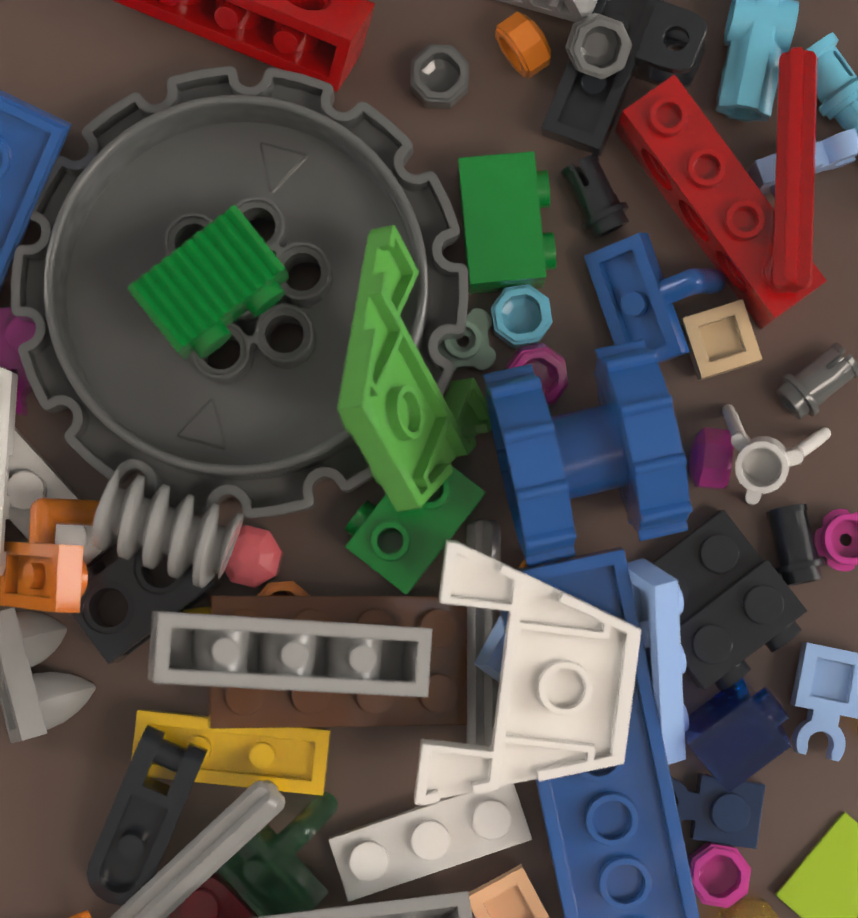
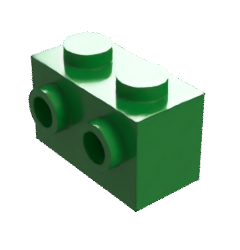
(408, 541)

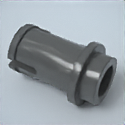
(817, 381)

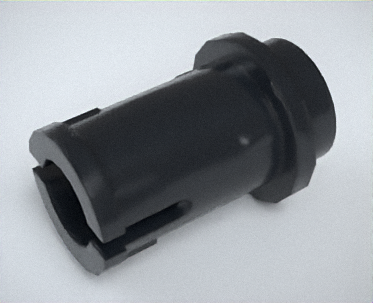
(597, 199)
(795, 545)

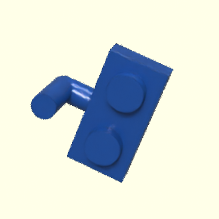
(638, 297)

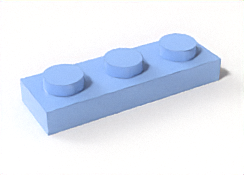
(658, 610)

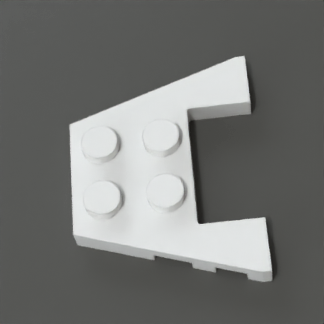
(559, 688)

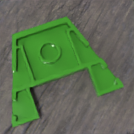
(389, 392)

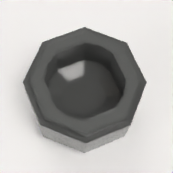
(598, 45)
(439, 76)

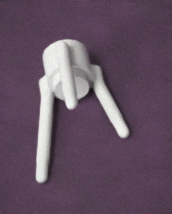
(763, 459)

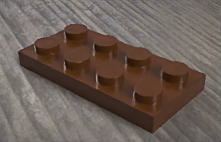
(295, 708)

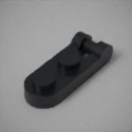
(142, 817)

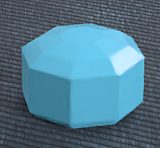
(521, 316)

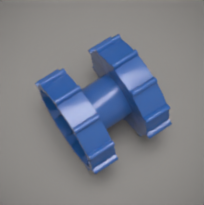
(620, 444)

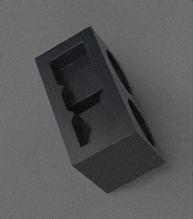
(142, 598)

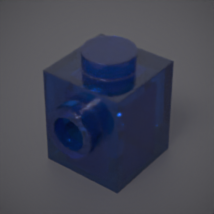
(738, 732)

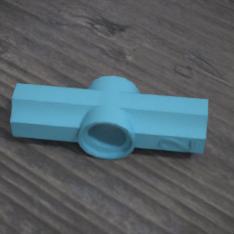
(755, 40)

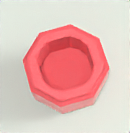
(254, 558)

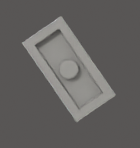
(35, 700)

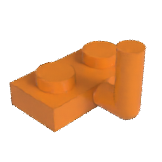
(47, 573)

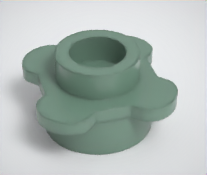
(477, 352)

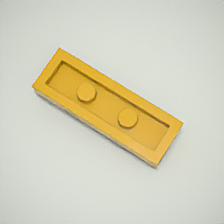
(239, 756)

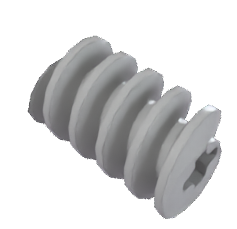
(164, 530)

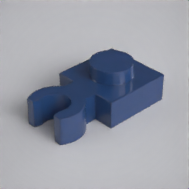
(721, 815)

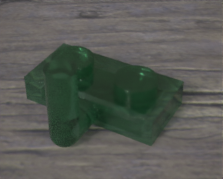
(271, 874)

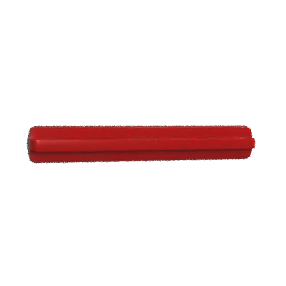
(795, 170)

